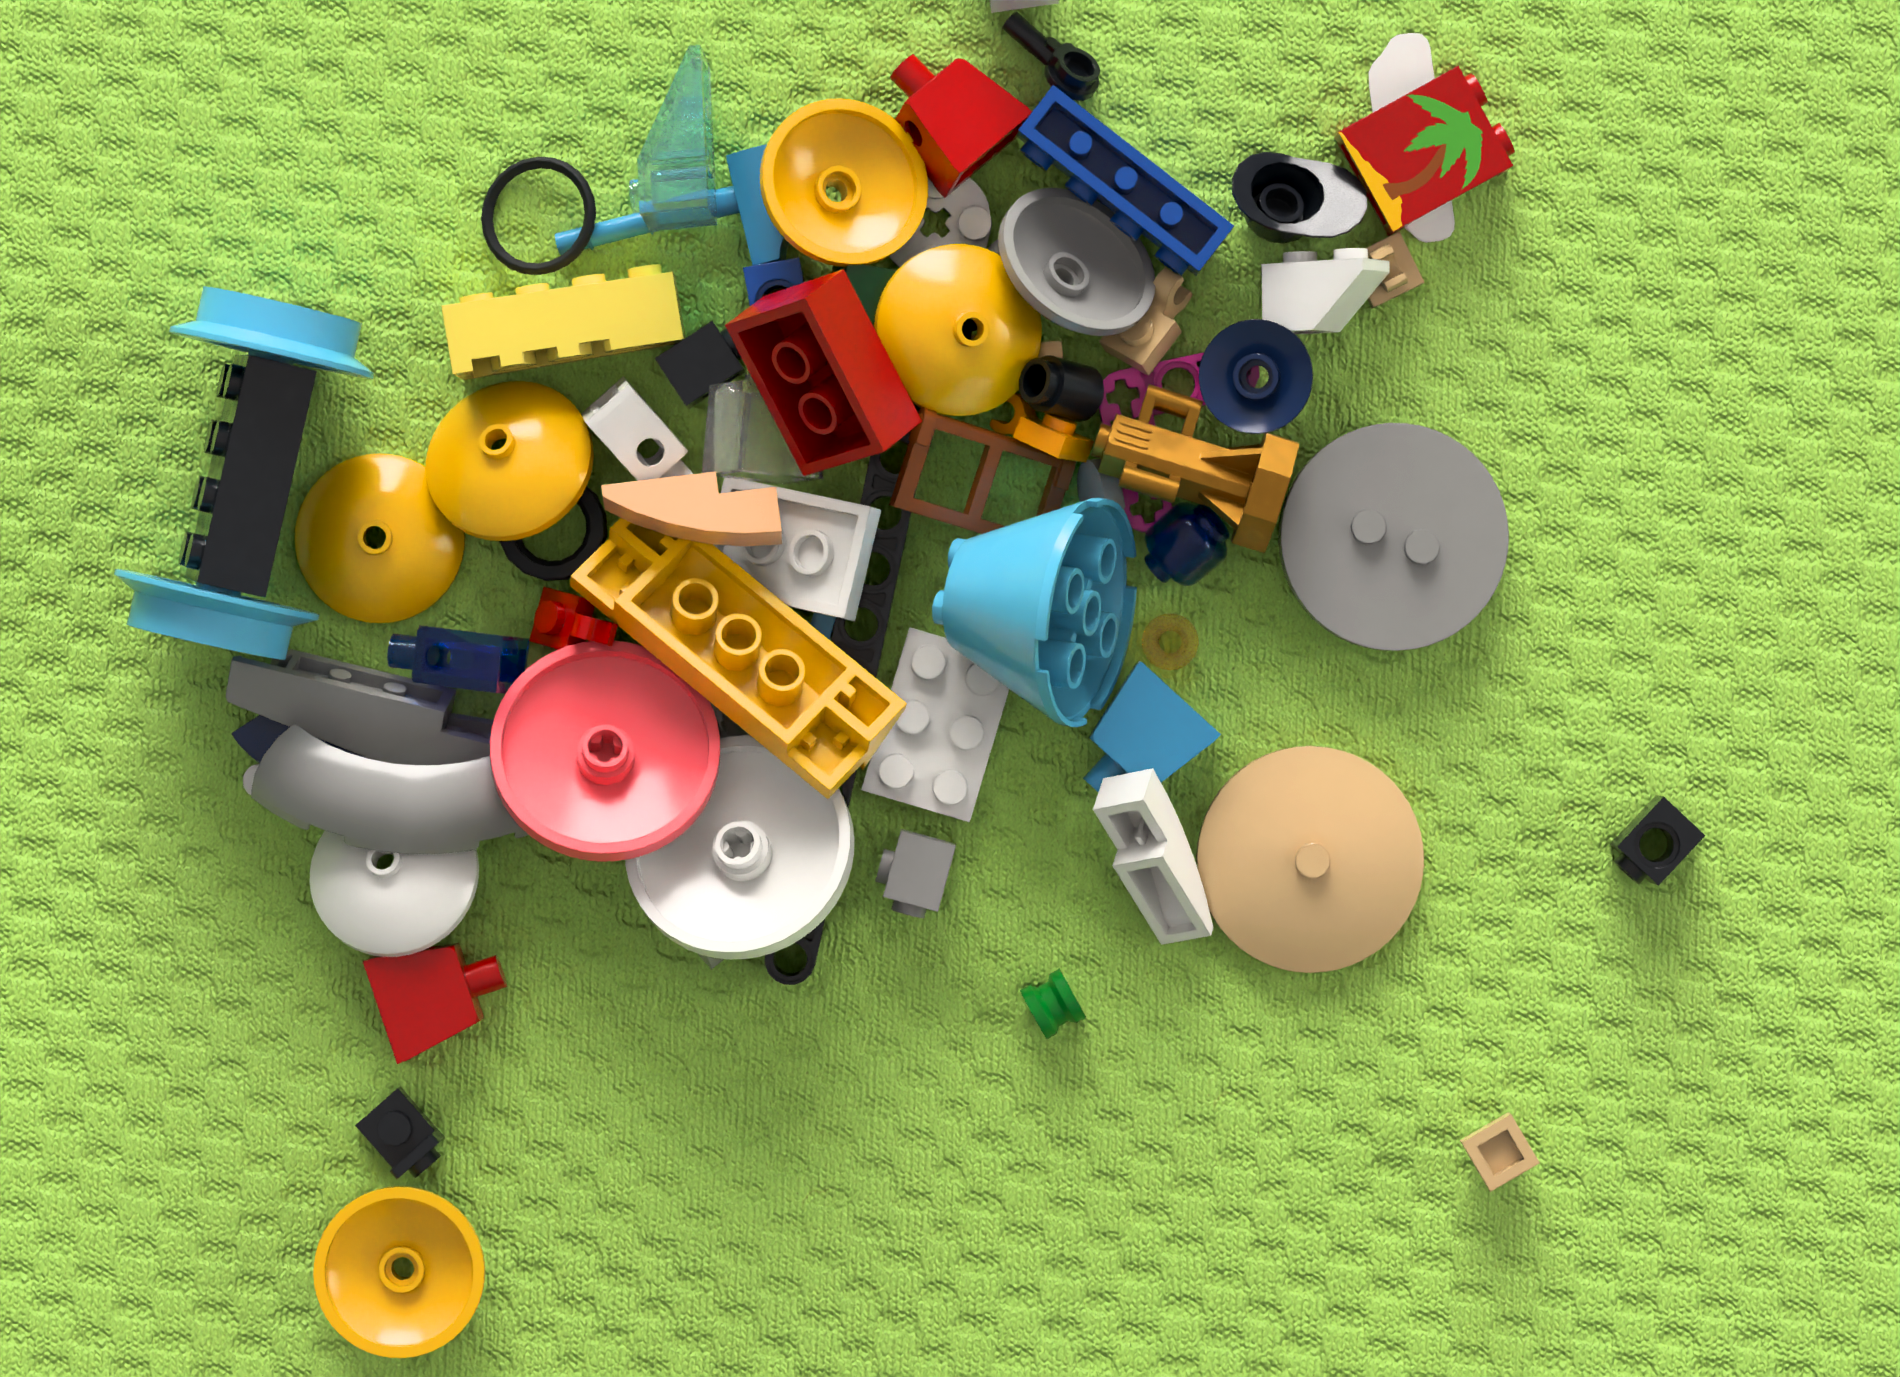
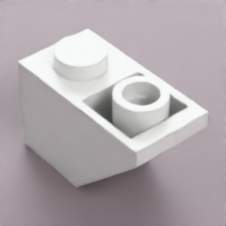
(1319, 294)

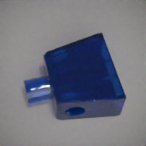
(476, 663)

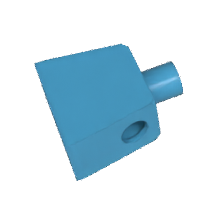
(1147, 730)

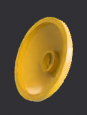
(862, 157)
(923, 335)
(526, 481)
(404, 573)
(375, 1304)

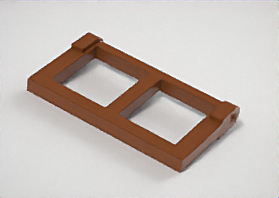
(995, 444)

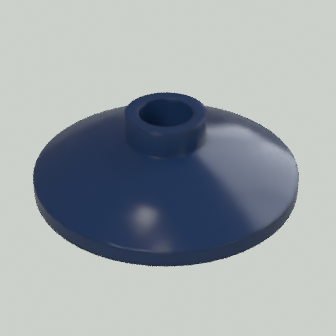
(1226, 371)

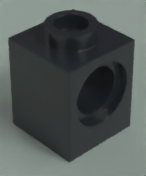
(700, 361)
(1680, 835)

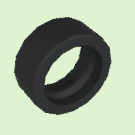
(562, 569)

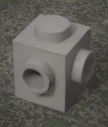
(916, 872)

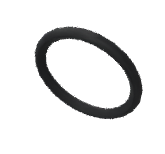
(585, 233)

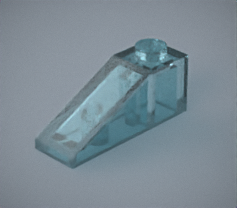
(678, 156)

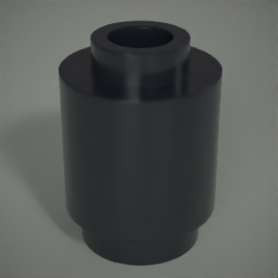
(1062, 388)

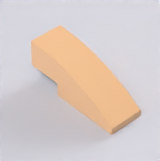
(696, 511)

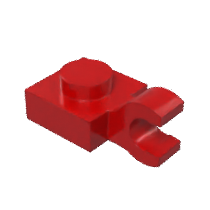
(568, 620)

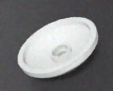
(394, 907)

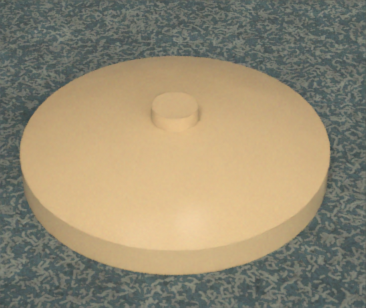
(1310, 859)

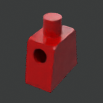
(956, 119)
(430, 995)

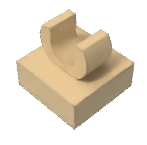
(1403, 270)
(1499, 1151)

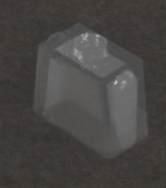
(745, 439)

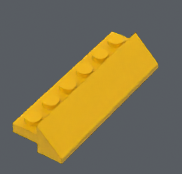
(742, 651)

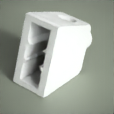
(624, 421)

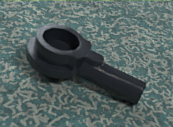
(1065, 65)

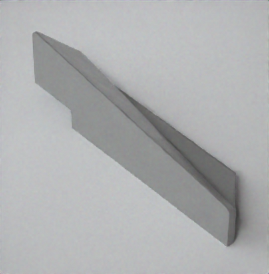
(360, 709)

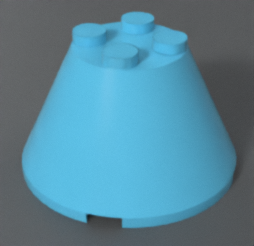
(1045, 606)

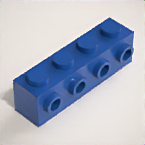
(1124, 181)

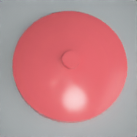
(604, 752)

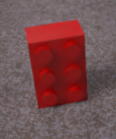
(823, 373)

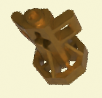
(1236, 482)

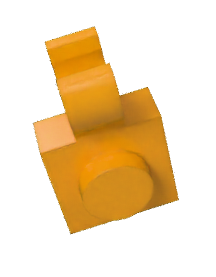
(1051, 435)

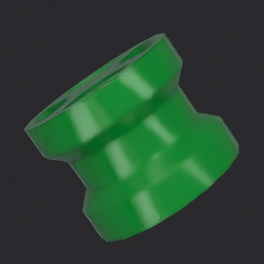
(1053, 1004)

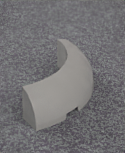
(379, 801)

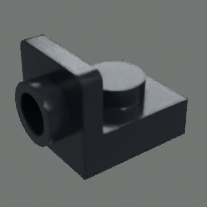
(402, 1134)

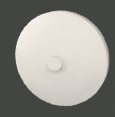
(753, 865)

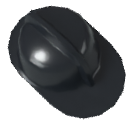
(1297, 197)

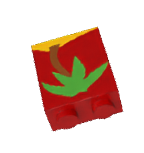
(1425, 149)

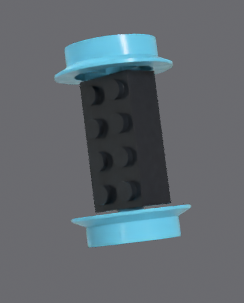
(248, 474)

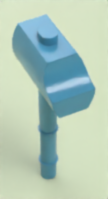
(742, 197)

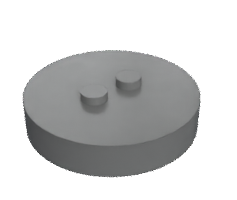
(1393, 537)

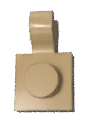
(1156, 331)

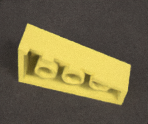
(564, 323)

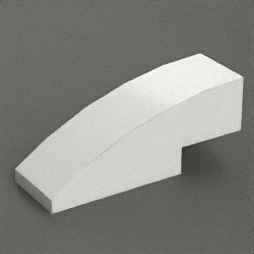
(1154, 856)

